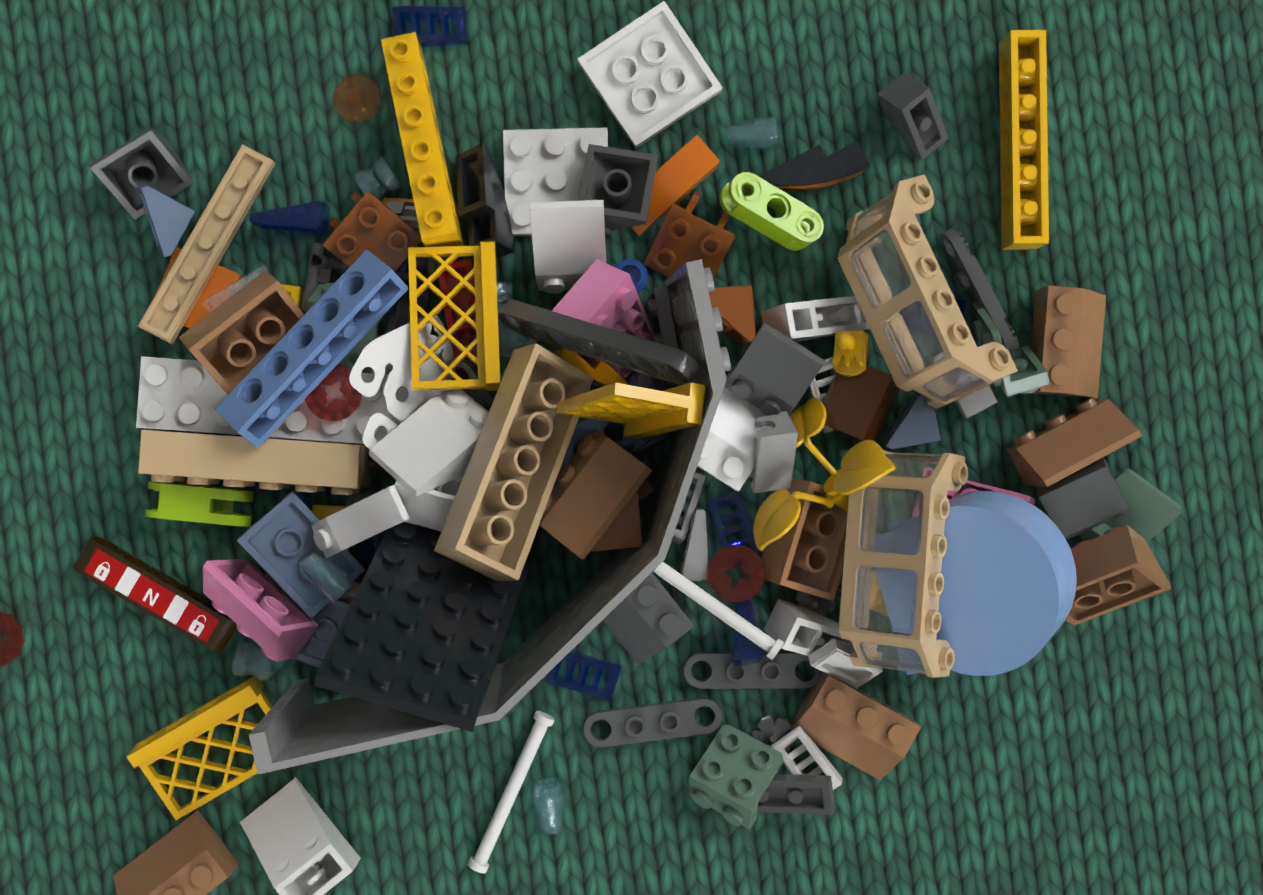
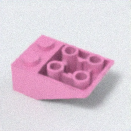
(609, 300)

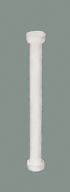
(719, 610)
(479, 862)

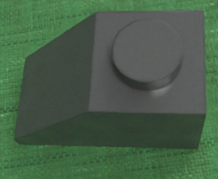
(913, 114)

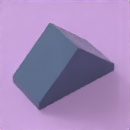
(166, 218)
(914, 425)

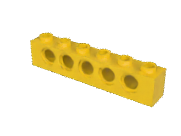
(1023, 140)
(421, 141)

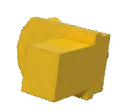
(851, 352)

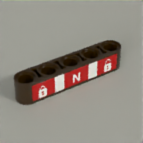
(155, 593)

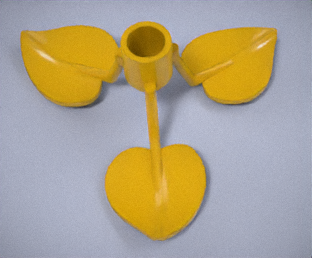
(859, 468)

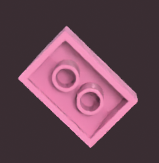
(257, 607)

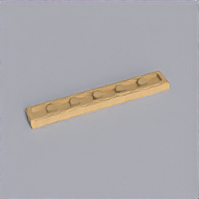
(206, 244)

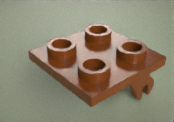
(374, 228)
(688, 239)

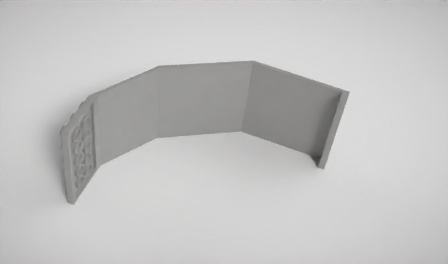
(307, 732)

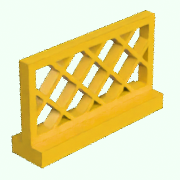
(486, 317)
(639, 409)
(191, 729)

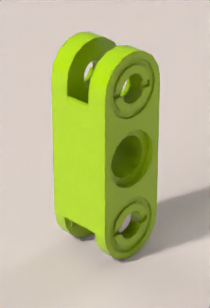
(748, 199)
(199, 503)

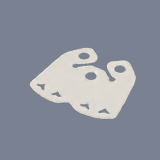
(396, 350)

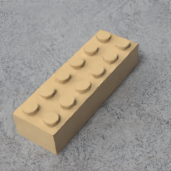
(240, 463)
(513, 465)

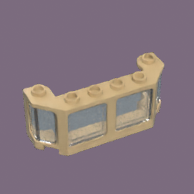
(911, 301)
(896, 565)

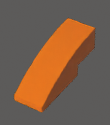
(678, 179)

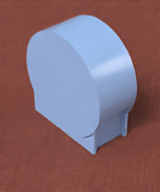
(1003, 582)

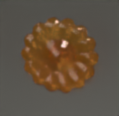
(357, 98)

